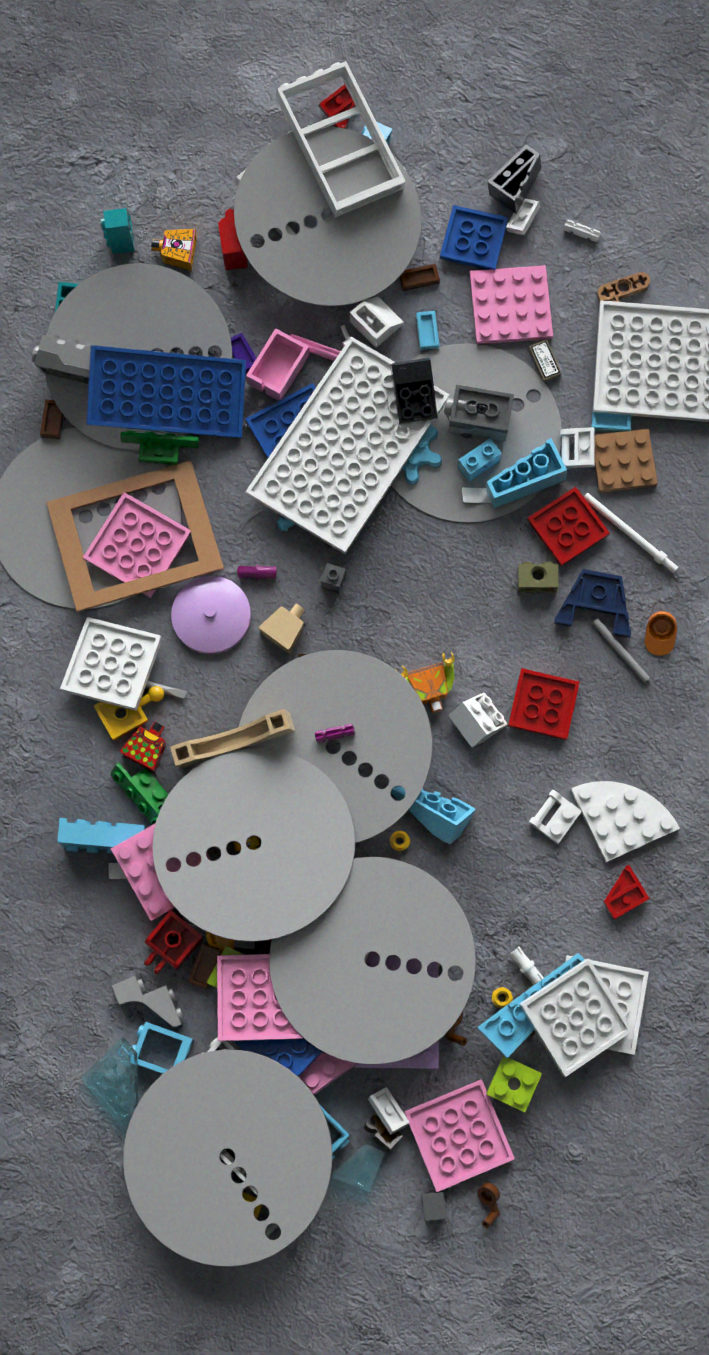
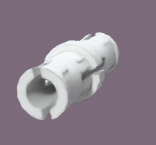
(526, 966)

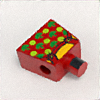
(146, 747)

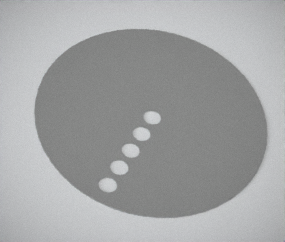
(339, 258)
(133, 309)
(492, 369)
(56, 470)
(388, 722)
(265, 890)
(373, 1011)
(176, 1147)

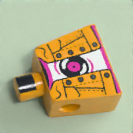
(177, 247)

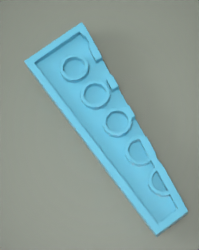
(510, 1024)

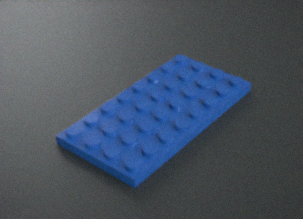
(165, 392)

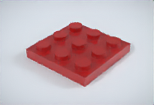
(568, 526)
(543, 704)

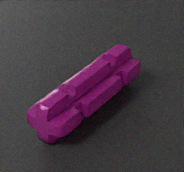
(334, 733)

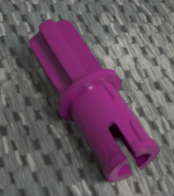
(256, 572)

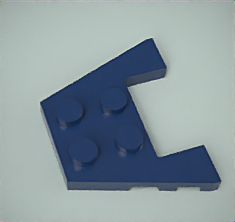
(597, 593)

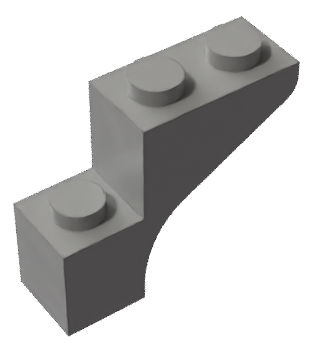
(159, 1000)

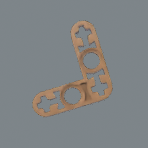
(627, 281)

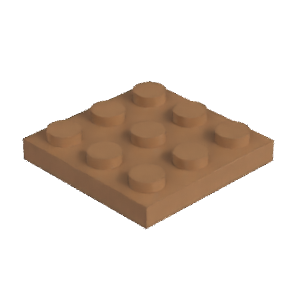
(624, 461)

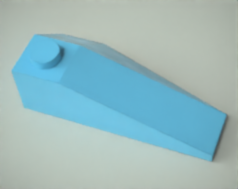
(439, 815)

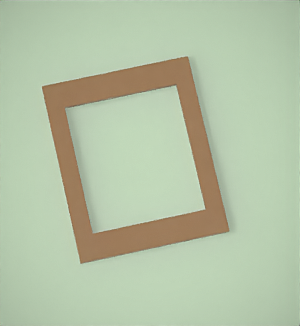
(72, 552)

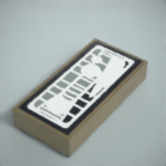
(545, 360)

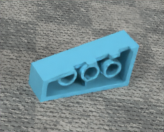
(529, 475)
(94, 837)

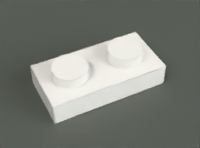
(521, 221)
(388, 1110)

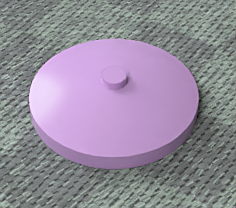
(211, 615)

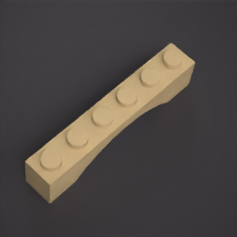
(258, 731)

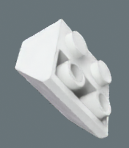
(375, 320)
(477, 719)

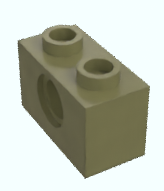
(528, 584)

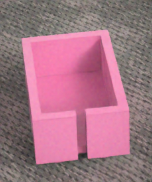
(278, 365)

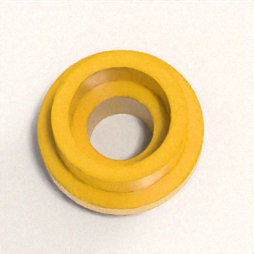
(399, 834)
(504, 991)

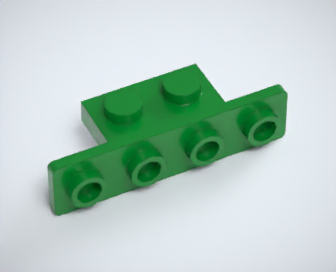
(159, 447)
(142, 789)

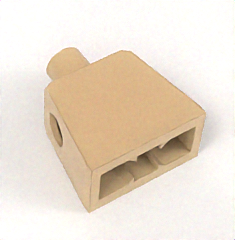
(284, 627)

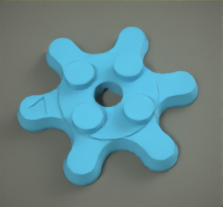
(421, 456)

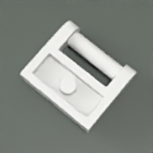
(584, 447)
(561, 820)

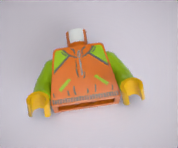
(432, 682)

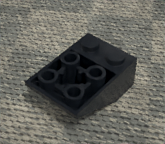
(414, 390)

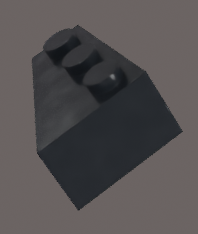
(515, 178)

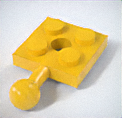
(133, 719)

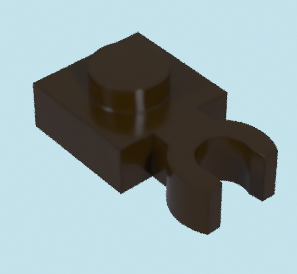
(382, 1136)

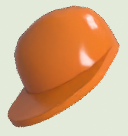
(661, 633)

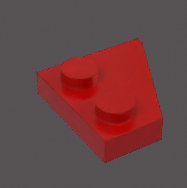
(336, 104)
(625, 894)

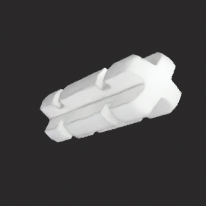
(582, 231)

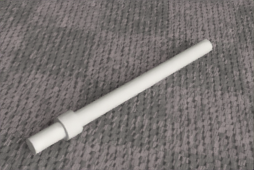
(659, 557)

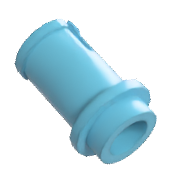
(283, 524)

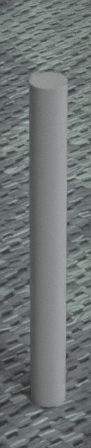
(620, 650)

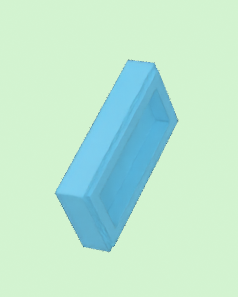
(427, 330)
(611, 422)

